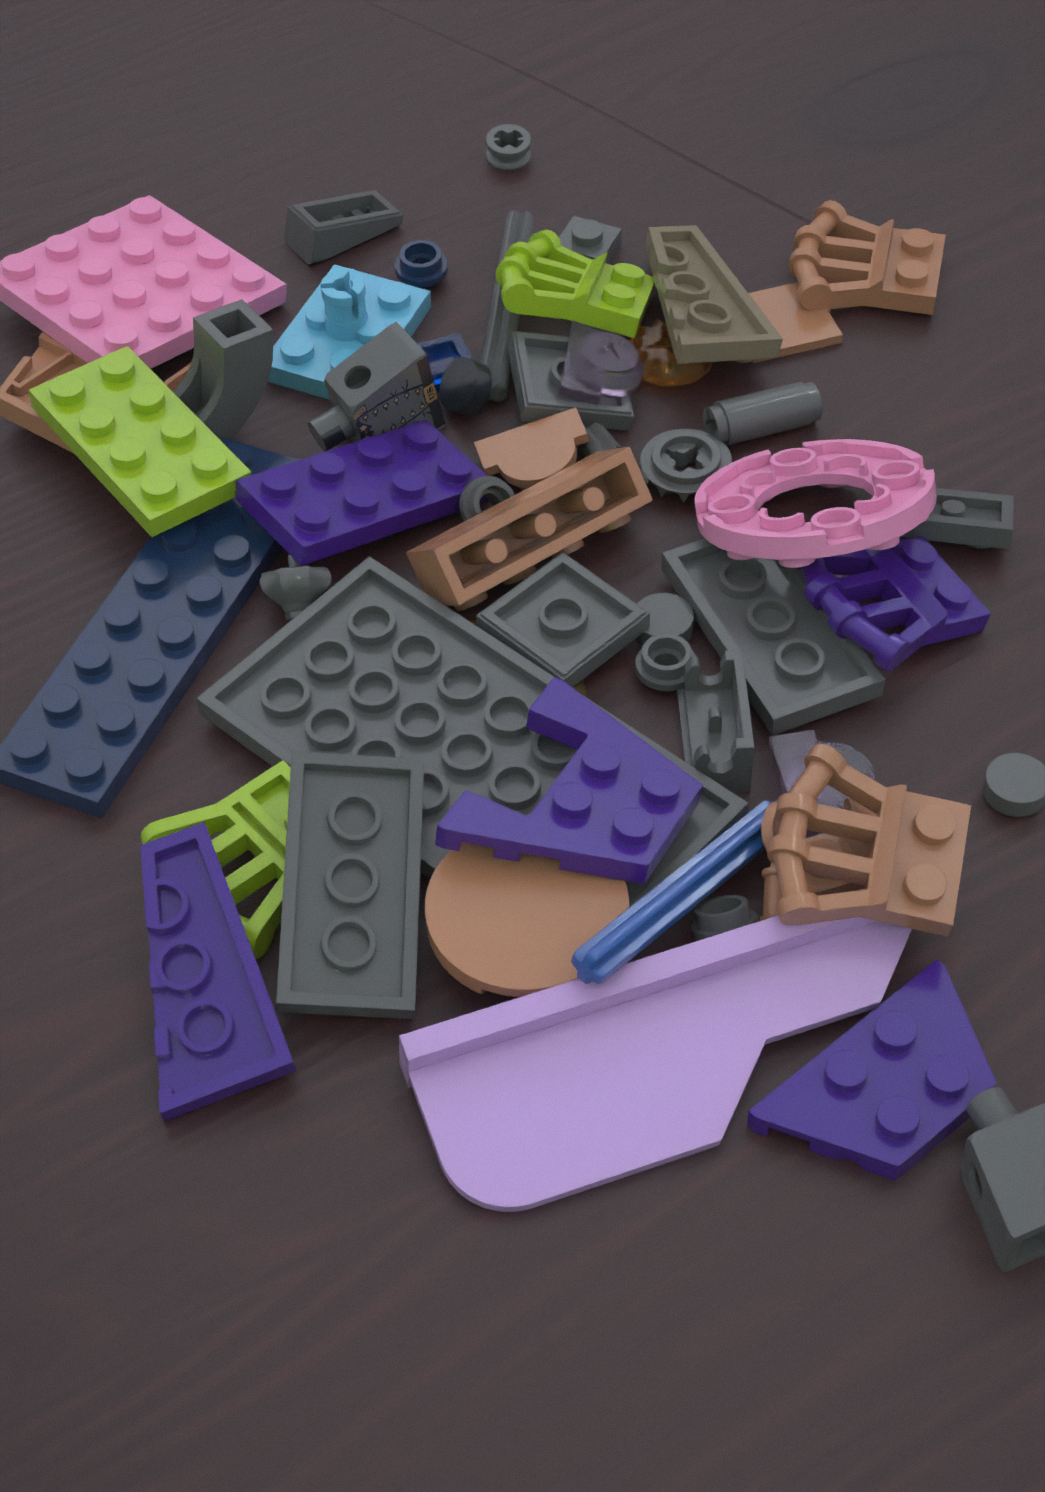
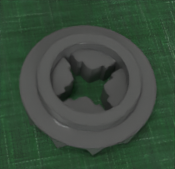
(679, 449)

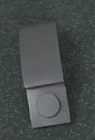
(227, 367)

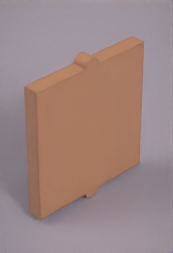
(797, 326)

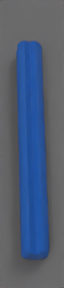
(670, 899)

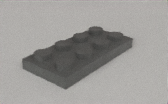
(789, 652)
(351, 886)

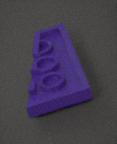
(208, 994)

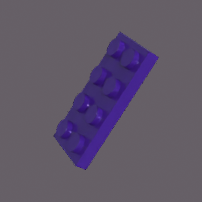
(359, 491)

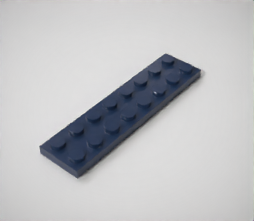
(140, 654)

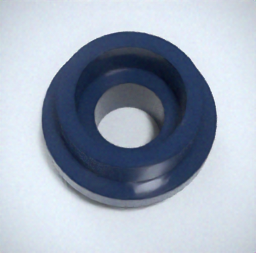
(421, 264)

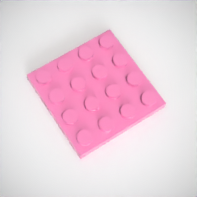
(132, 283)

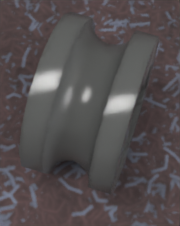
(508, 147)

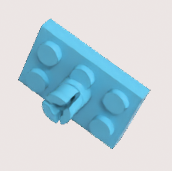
(338, 321)

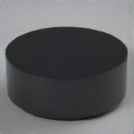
(465, 386)

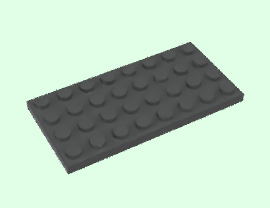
(407, 677)

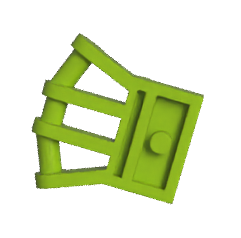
(561, 284)
(255, 822)

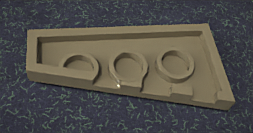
(704, 302)

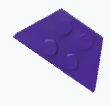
(887, 1083)

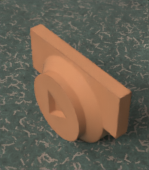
(534, 449)

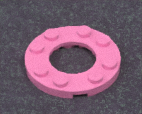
(891, 473)

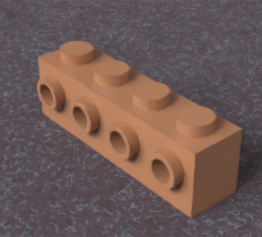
(530, 527)

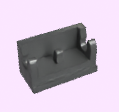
(718, 722)

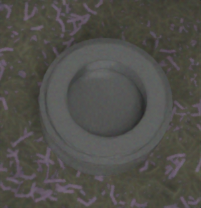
(667, 615)
(1015, 784)

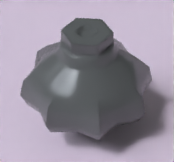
(295, 586)

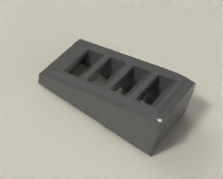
(338, 223)

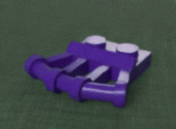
(915, 593)

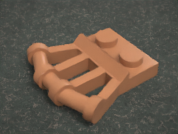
(865, 263)
(912, 859)

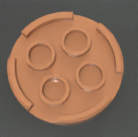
(514, 922)

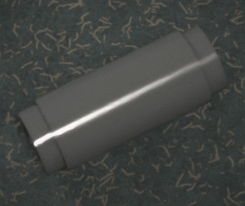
(763, 412)

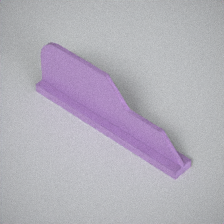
(635, 1068)

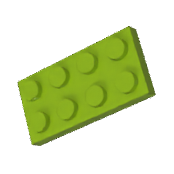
(139, 440)

